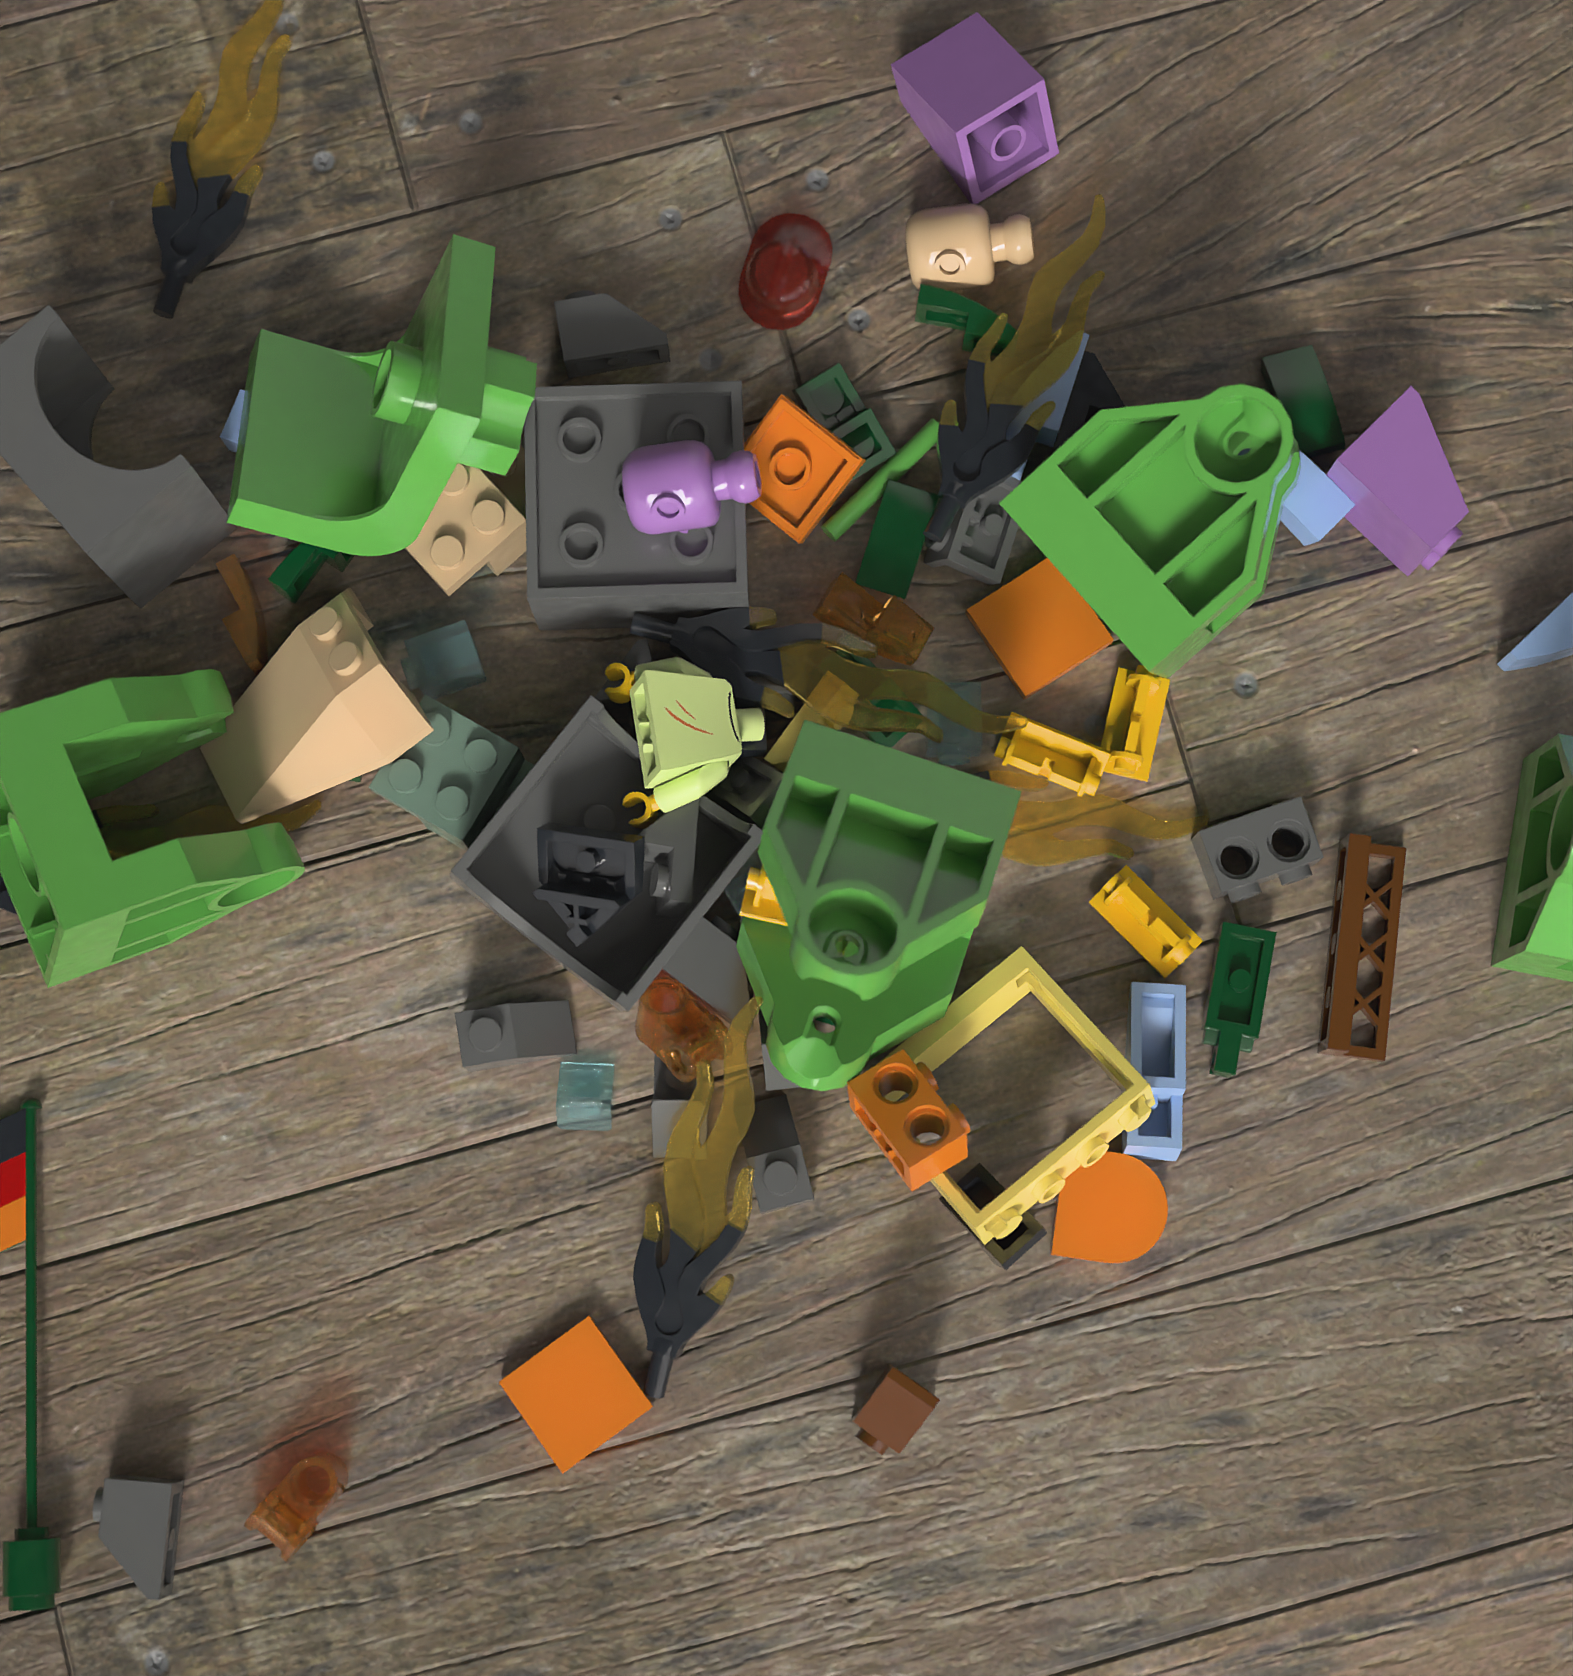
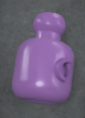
(683, 486)

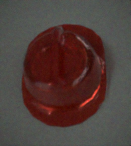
(785, 271)

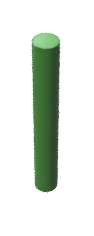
(876, 485)

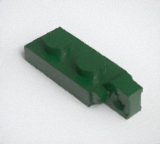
(1236, 994)

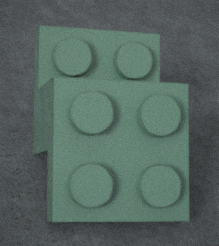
(453, 775)

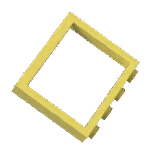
(969, 1017)

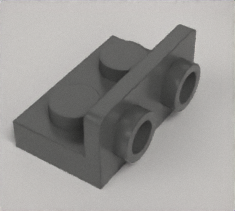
(978, 537)

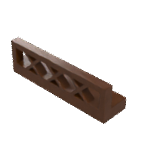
(1345, 948)

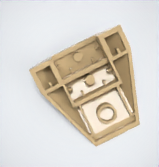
(314, 716)

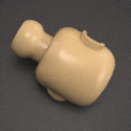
(959, 246)

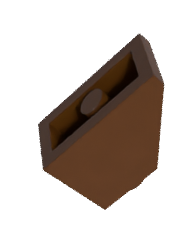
(893, 1411)

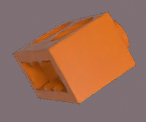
(898, 1123)

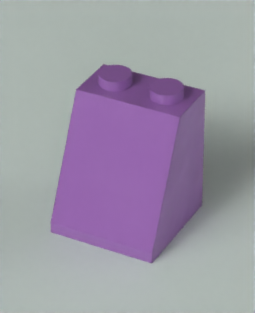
(978, 106)
(1402, 486)

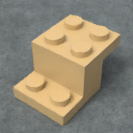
(474, 524)

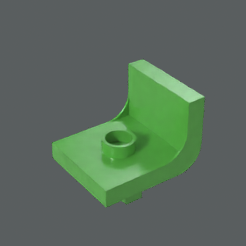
(365, 442)

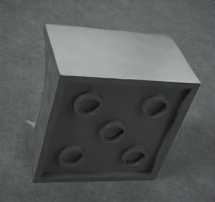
(130, 522)
(580, 545)
(583, 786)

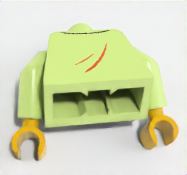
(683, 731)

